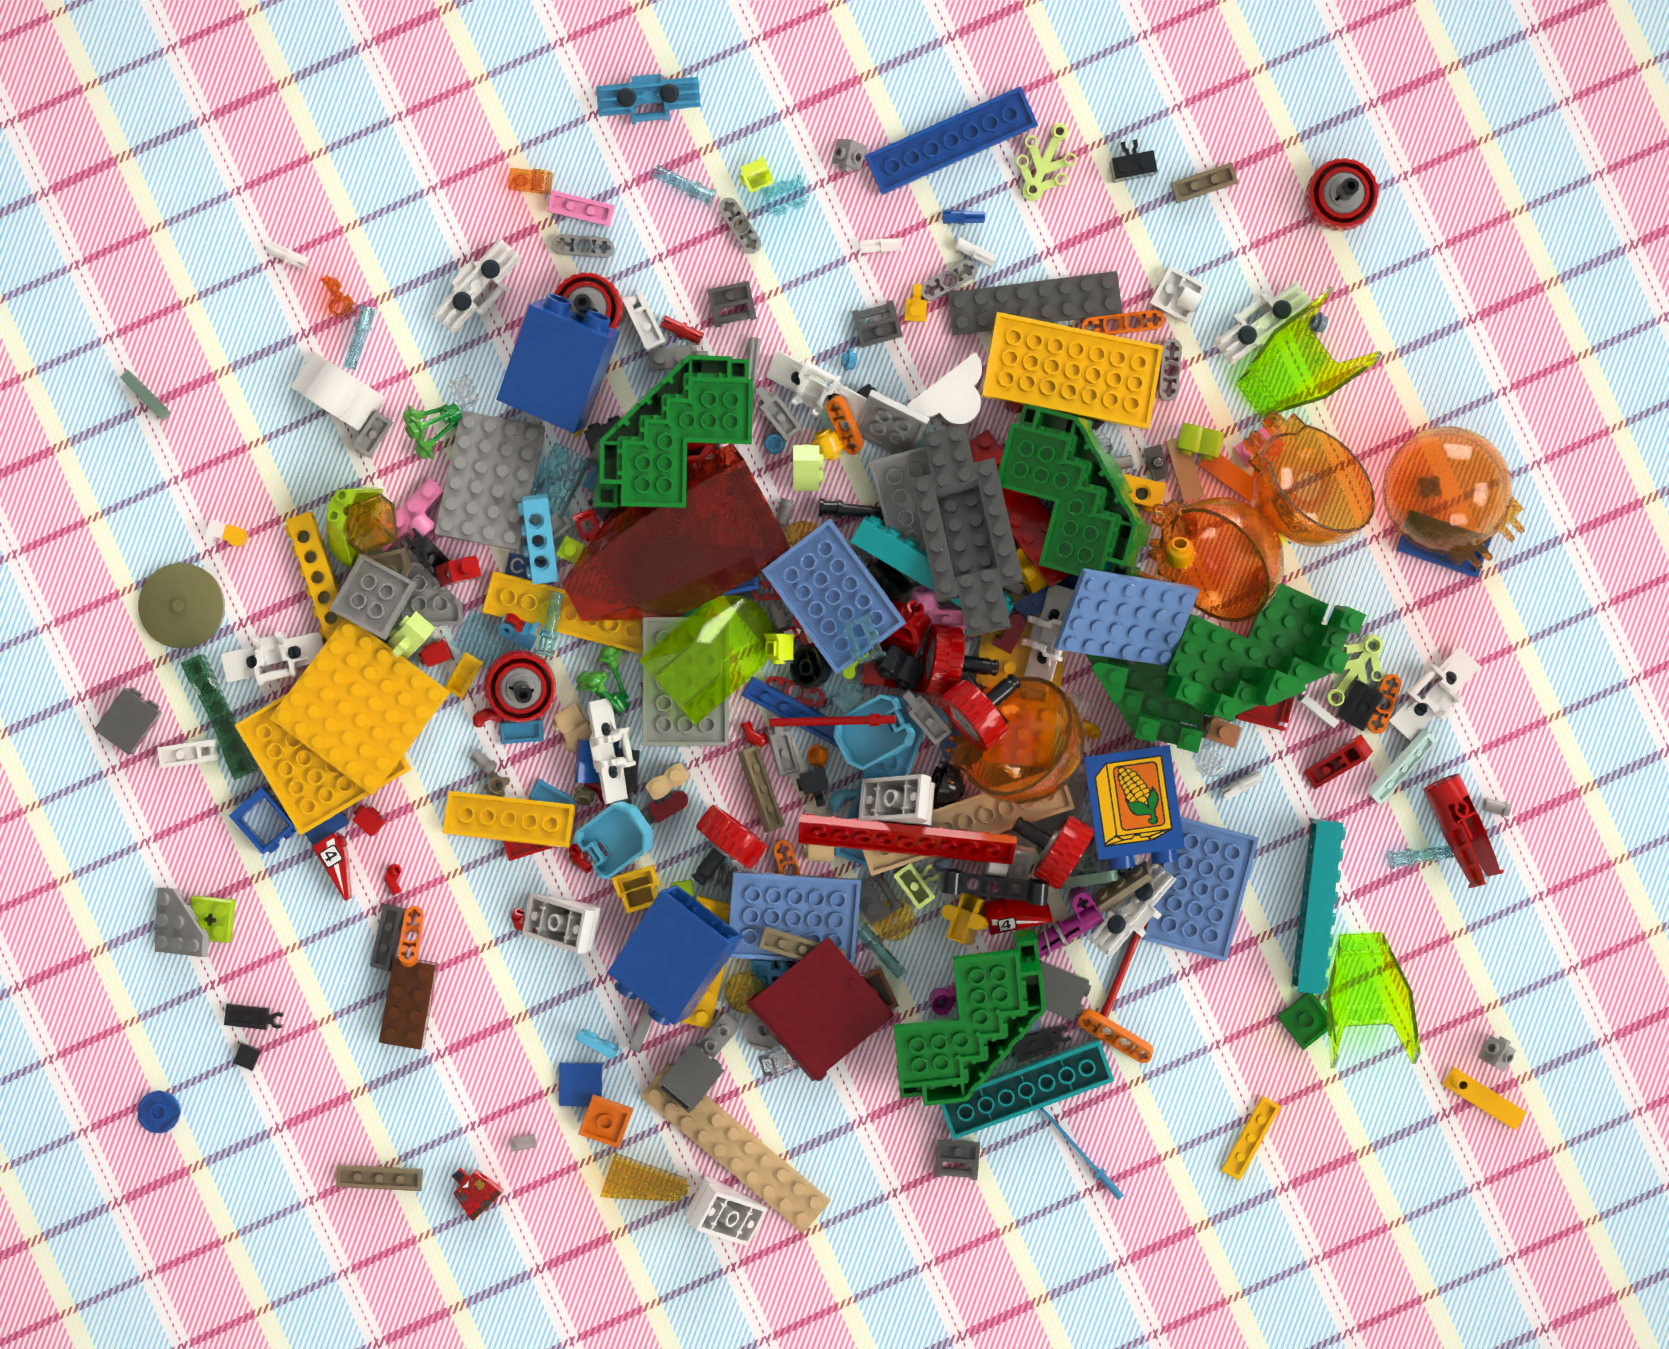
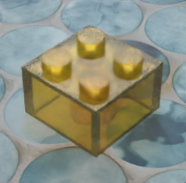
(371, 524)

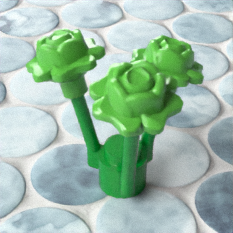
(415, 428)
(595, 680)

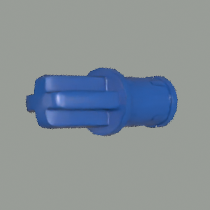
(963, 216)

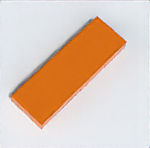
(1230, 476)

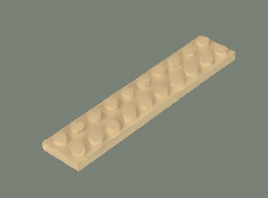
(976, 815)
(743, 1156)

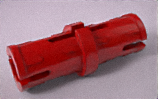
(682, 330)

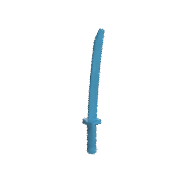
(1099, 1173)

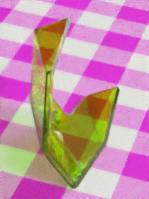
(1296, 366)
(1369, 990)

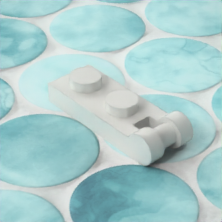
(644, 321)
(187, 753)

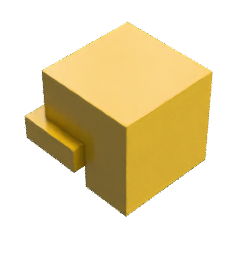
(637, 888)

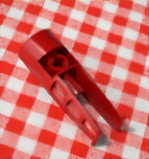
(1462, 829)

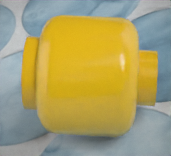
(828, 443)
(1179, 552)

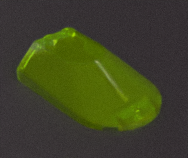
(710, 654)

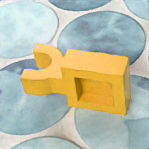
(916, 308)

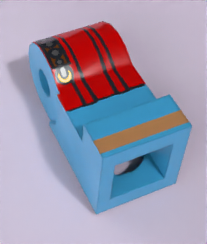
(518, 630)

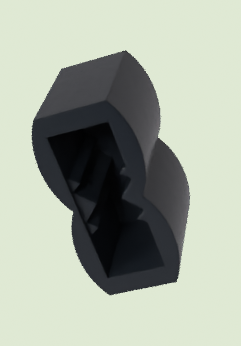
(899, 667)

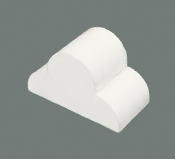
(337, 391)
(953, 395)
(898, 799)
(562, 922)
(724, 1212)

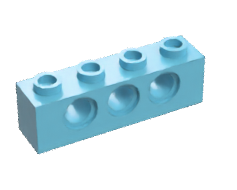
(538, 505)

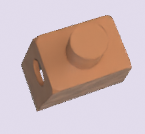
(1221, 731)

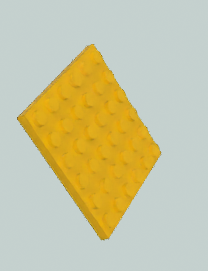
(360, 705)
(301, 779)

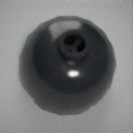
(809, 668)
(948, 783)

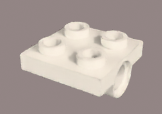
(1178, 294)
(1018, 870)

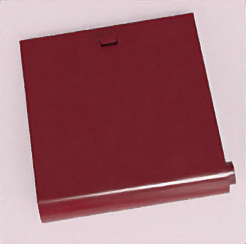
(819, 1010)

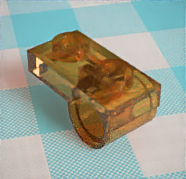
(531, 181)
(334, 286)

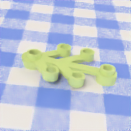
(1043, 165)
(1357, 666)

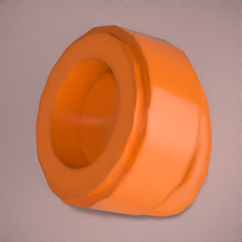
(817, 755)

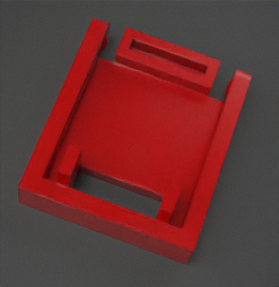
(1269, 715)

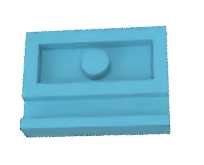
(591, 1040)

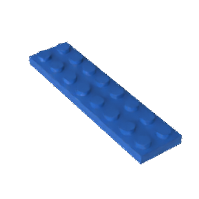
(951, 140)

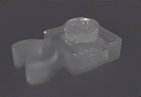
(736, 711)

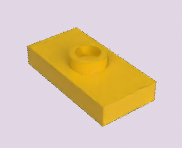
(464, 675)

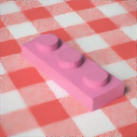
(581, 208)

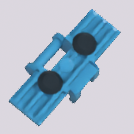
(648, 89)

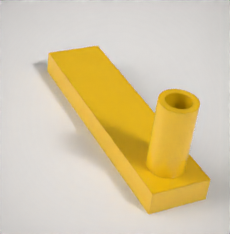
(1484, 1098)

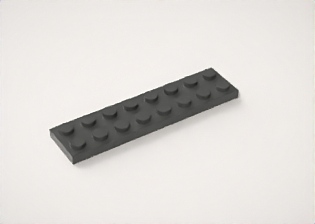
(1039, 300)

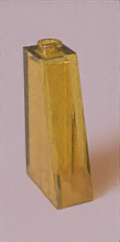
(642, 1181)

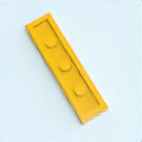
(1250, 1138)

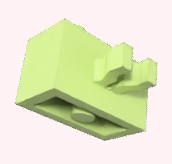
(806, 467)
(410, 635)
(915, 885)

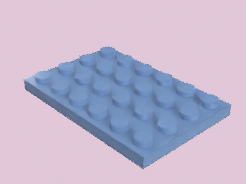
(830, 586)
(1125, 617)
(1207, 893)
(794, 904)

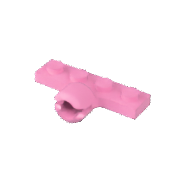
(415, 512)
(938, 614)

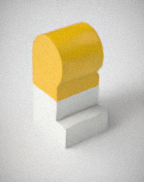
(234, 535)

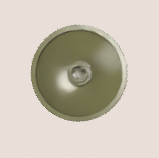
(181, 605)

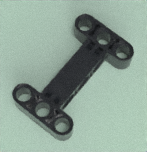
(1032, 890)

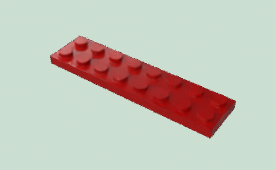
(1026, 512)

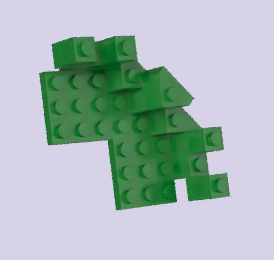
(647, 447)
(1092, 511)
(1279, 656)
(1140, 698)
(996, 1005)

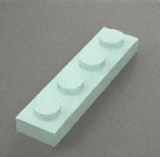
(1402, 766)

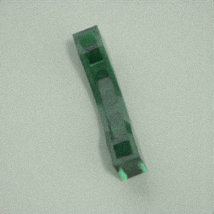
(214, 702)

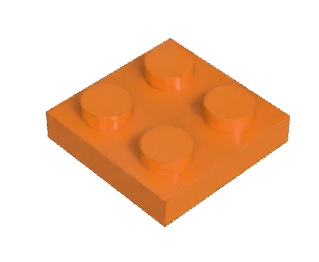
(605, 1121)

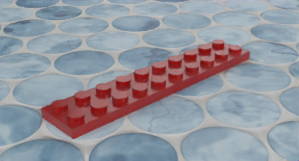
(906, 839)

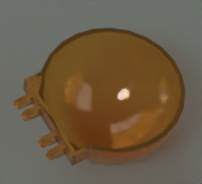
(1308, 483)
(1450, 493)
(1234, 558)
(1035, 755)

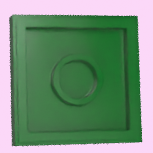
(1305, 1020)

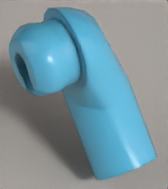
(839, 798)

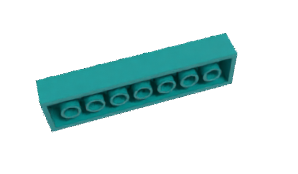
(900, 552)
(1317, 906)
(1030, 1088)

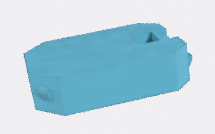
(870, 746)
(623, 835)

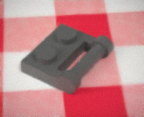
(728, 297)
(880, 330)
(870, 902)
(957, 1152)

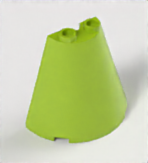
(336, 521)

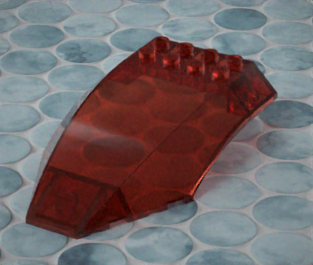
(679, 557)

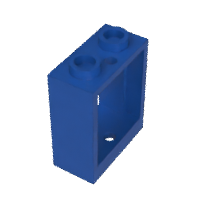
(248, 805)

